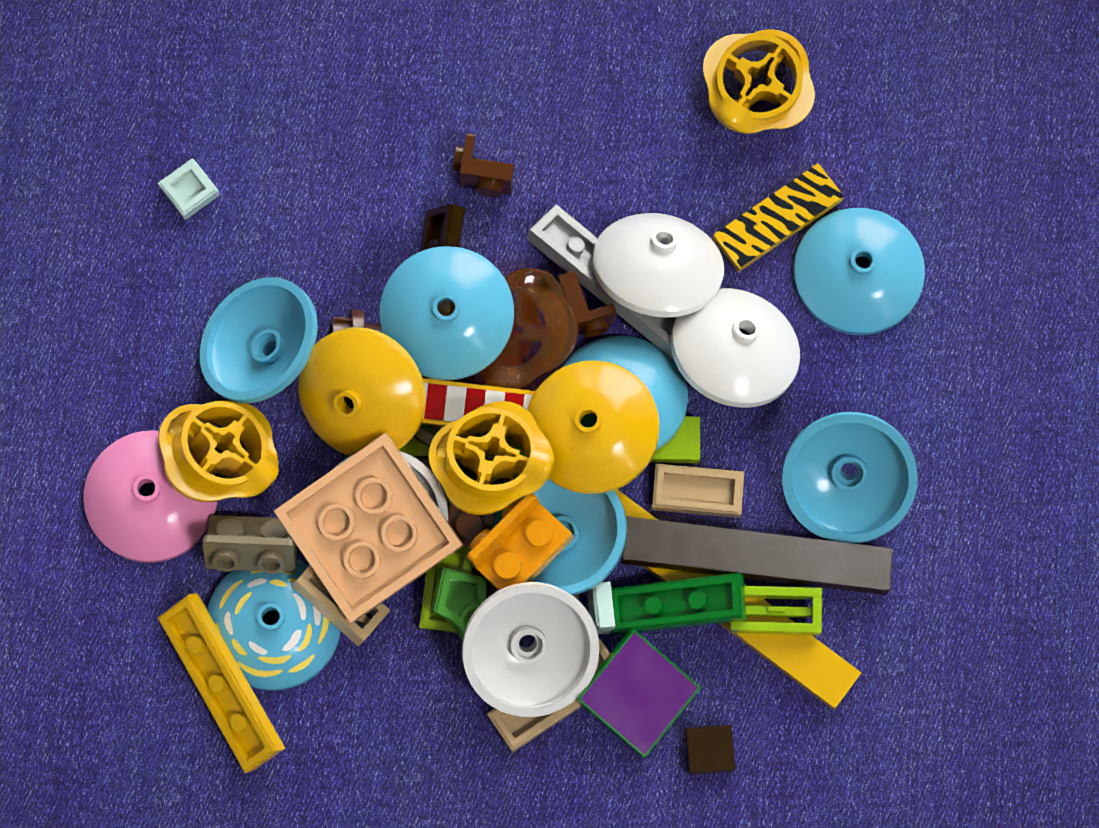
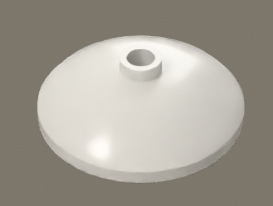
(658, 265)
(733, 365)
(535, 677)

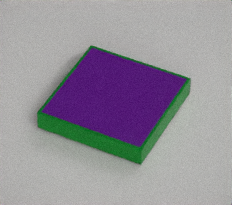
(637, 693)

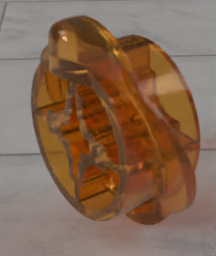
(557, 336)

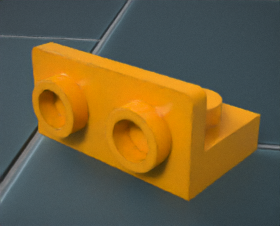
(519, 544)

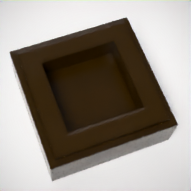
(710, 749)

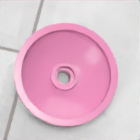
(136, 525)

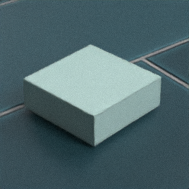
(188, 189)
(601, 607)

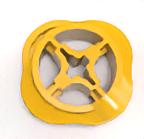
(780, 48)
(500, 419)
(251, 470)

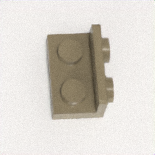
(249, 545)

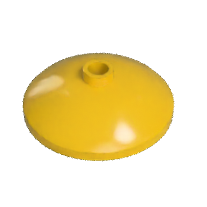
(377, 379)
(620, 441)

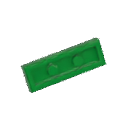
(679, 603)

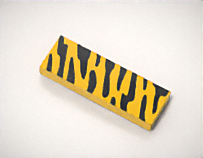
(778, 217)

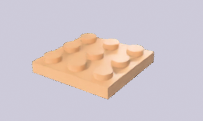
(368, 528)

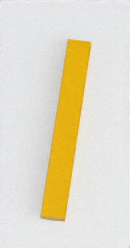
(797, 656)

